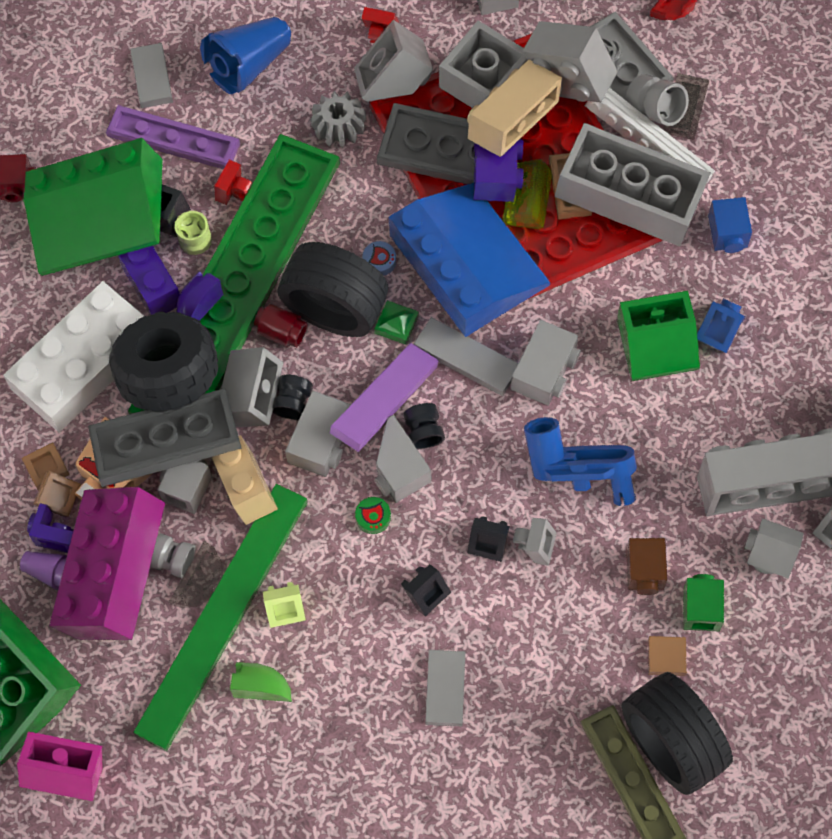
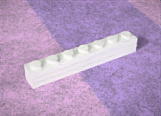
(641, 130)

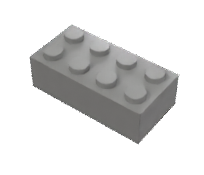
(631, 184)
(766, 473)

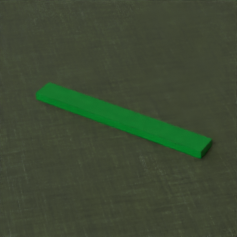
(219, 620)

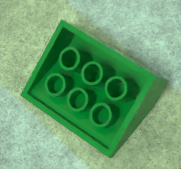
(94, 206)
(31, 684)

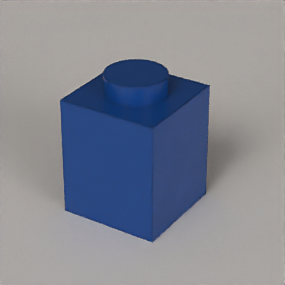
(730, 224)

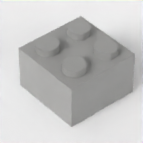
(576, 56)
(479, 64)

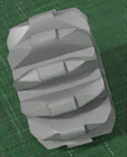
(326, 120)

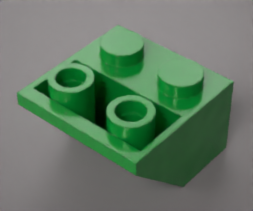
(659, 335)

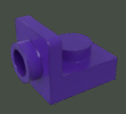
(51, 537)

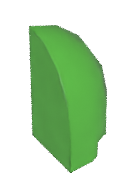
(259, 683)

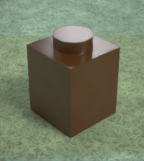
(646, 565)

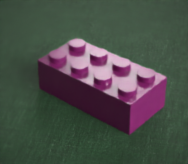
(107, 564)

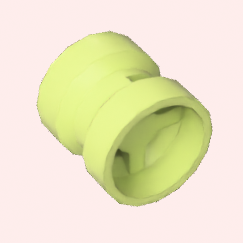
(188, 227)

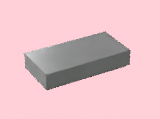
(151, 75)
(445, 688)

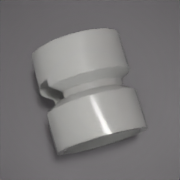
(658, 99)

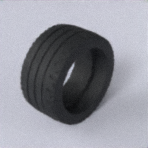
(333, 289)
(677, 733)

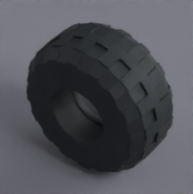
(163, 361)

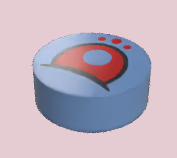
(381, 256)

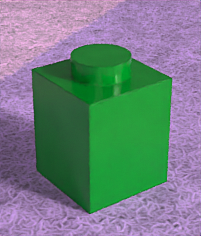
(703, 603)

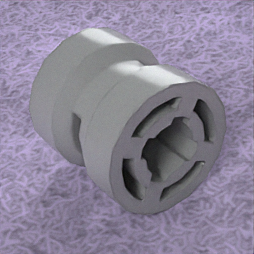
(172, 555)

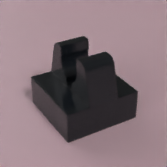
(488, 539)
(426, 589)

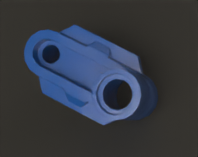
(579, 463)

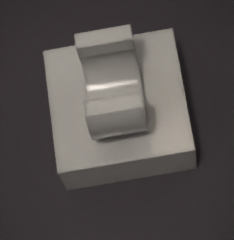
(537, 541)

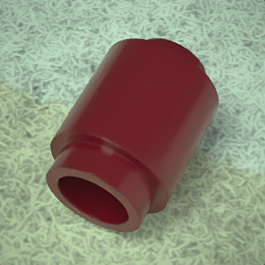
(280, 326)

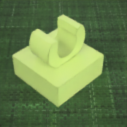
(284, 605)

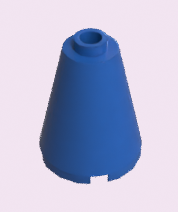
(244, 52)

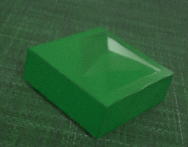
(396, 322)

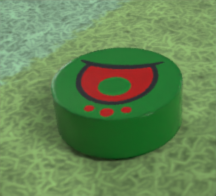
(373, 515)

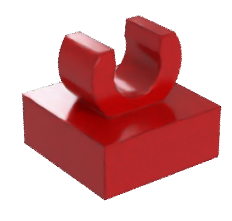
(377, 21)
(231, 184)

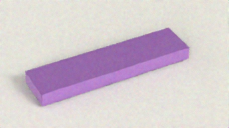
(173, 137)
(383, 397)

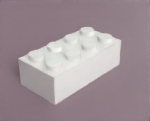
(73, 358)

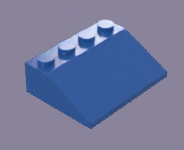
(466, 256)

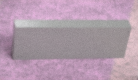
(467, 356)

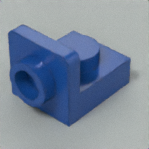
(721, 325)

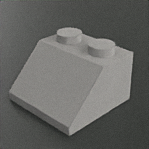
(393, 65)

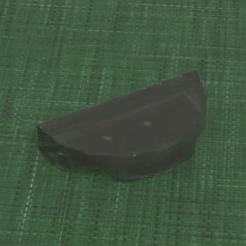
(200, 579)

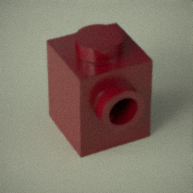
(12, 176)

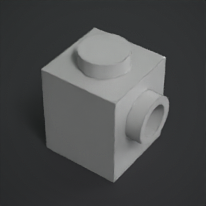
(185, 485)
(773, 548)

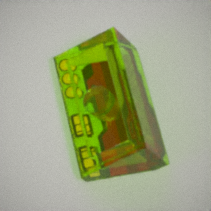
(530, 201)

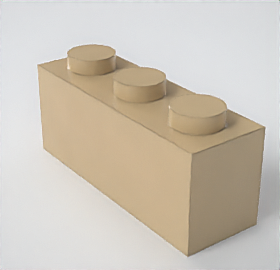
(513, 107)

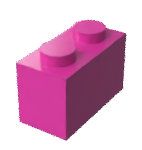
(60, 766)

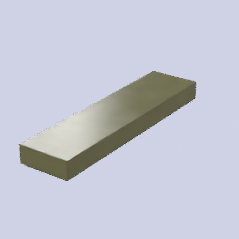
(630, 776)

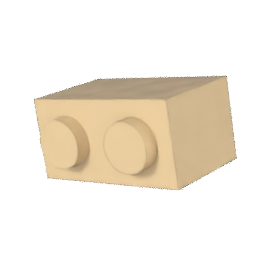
(245, 483)

